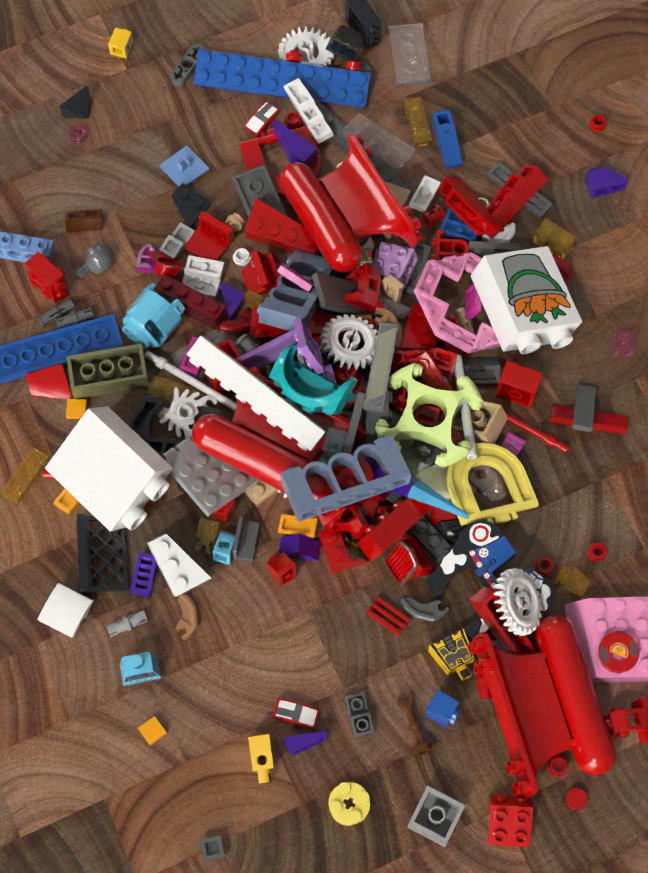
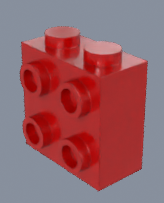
(47, 277)

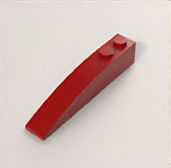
(484, 604)

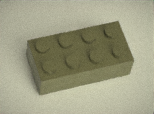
(107, 371)

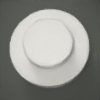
(241, 257)

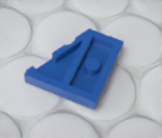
(456, 228)

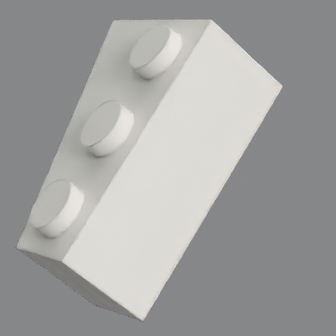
(176, 566)

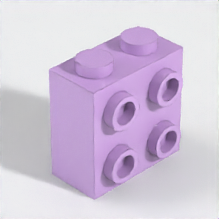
(395, 260)

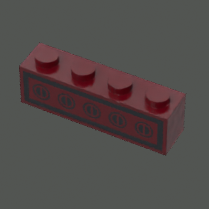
(196, 304)

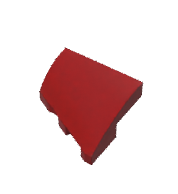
(49, 383)

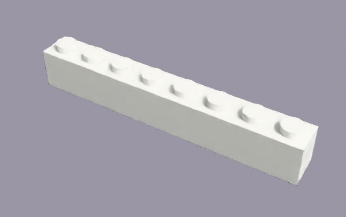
(257, 393)

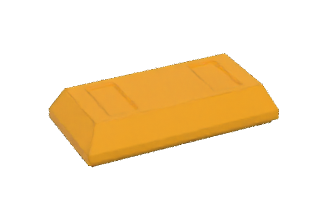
(291, 526)

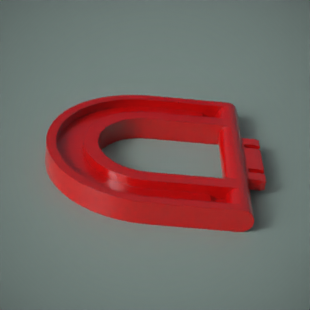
(253, 156)

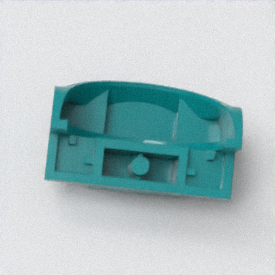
(309, 389)

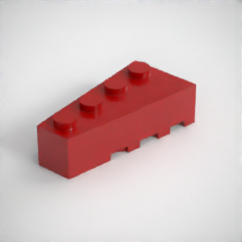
(277, 230)
(391, 526)

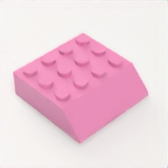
(601, 616)

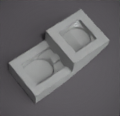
(175, 244)

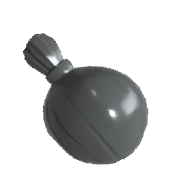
(97, 260)

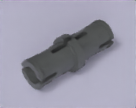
(74, 317)
(45, 318)

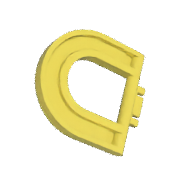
(513, 474)

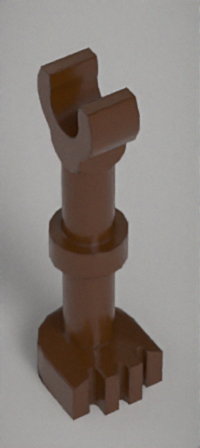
(422, 747)

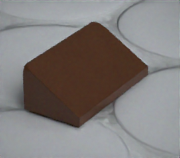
(83, 220)

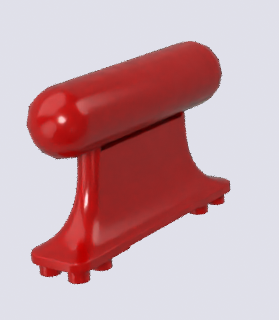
(347, 206)
(262, 449)
(545, 703)

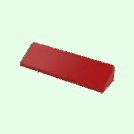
(602, 421)

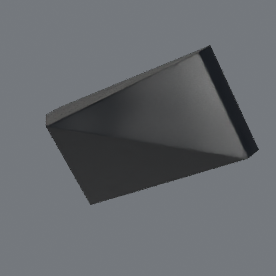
(78, 105)

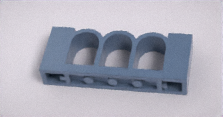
(288, 299)
(383, 450)

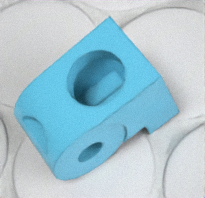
(224, 547)

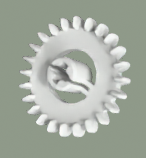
(305, 42)
(330, 341)
(515, 603)

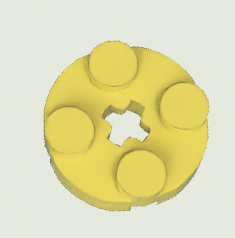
(353, 814)

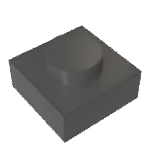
(212, 848)

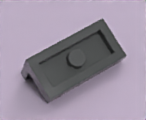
(482, 370)
(245, 539)

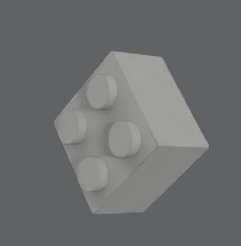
(436, 816)

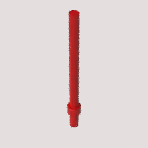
(549, 440)

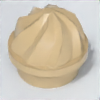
(235, 221)

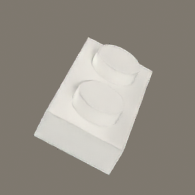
(424, 194)

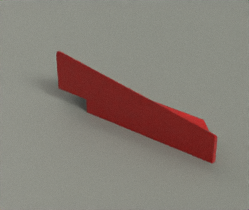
(516, 194)
(468, 207)

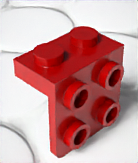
(210, 238)
(510, 820)

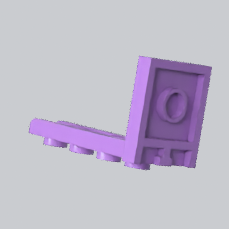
(270, 351)

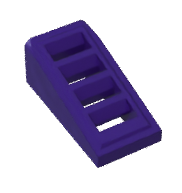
(143, 557)
(302, 742)

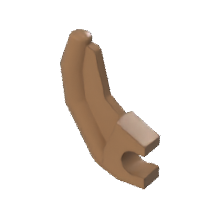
(389, 317)
(189, 616)

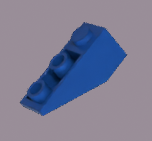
(446, 138)

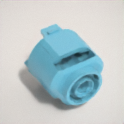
(151, 318)

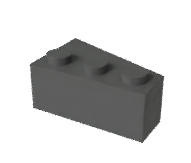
(372, 417)

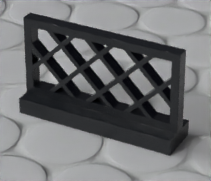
(85, 557)

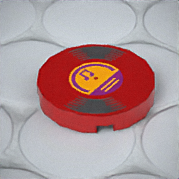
(618, 652)

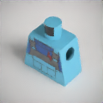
(139, 668)

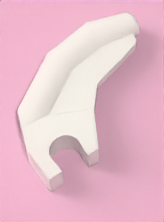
(505, 236)

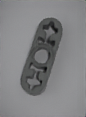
(186, 72)

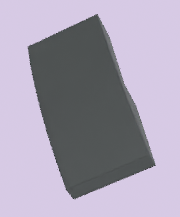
(359, 714)

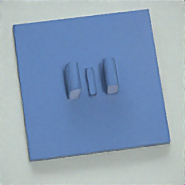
(184, 166)

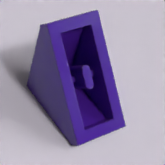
(232, 299)
(300, 547)

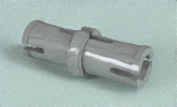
(127, 623)

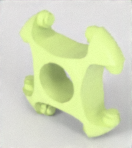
(447, 400)

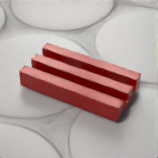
(406, 620)

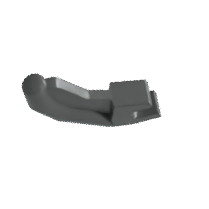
(425, 612)

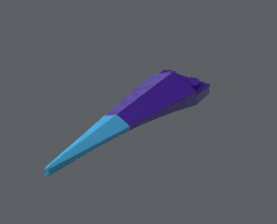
(417, 490)

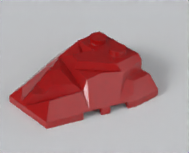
(427, 413)

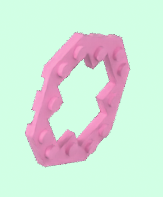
(436, 309)

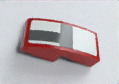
(261, 118)
(295, 713)

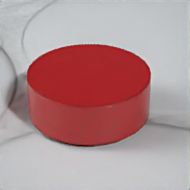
(576, 799)

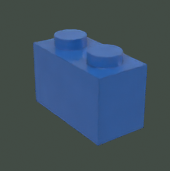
(442, 709)

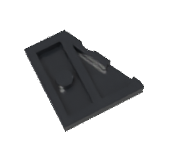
(189, 204)

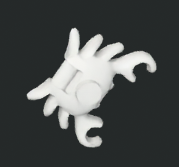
(183, 411)

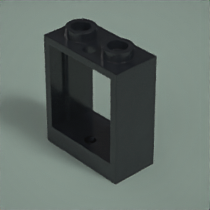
(364, 20)

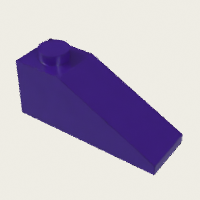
(294, 146)

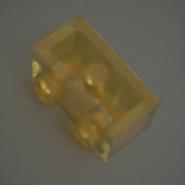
(556, 238)

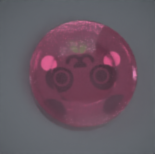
(78, 134)

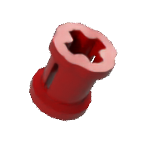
(433, 216)

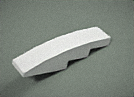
(308, 110)

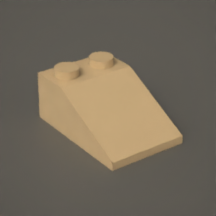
(486, 422)

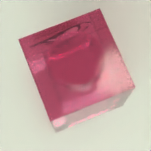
(623, 343)

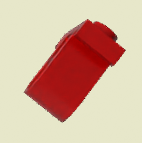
(447, 247)

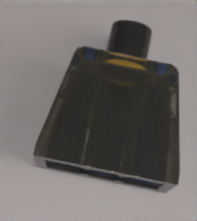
(346, 43)

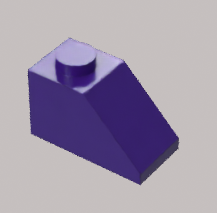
(604, 181)

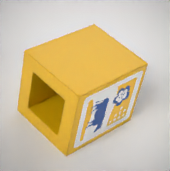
(120, 42)

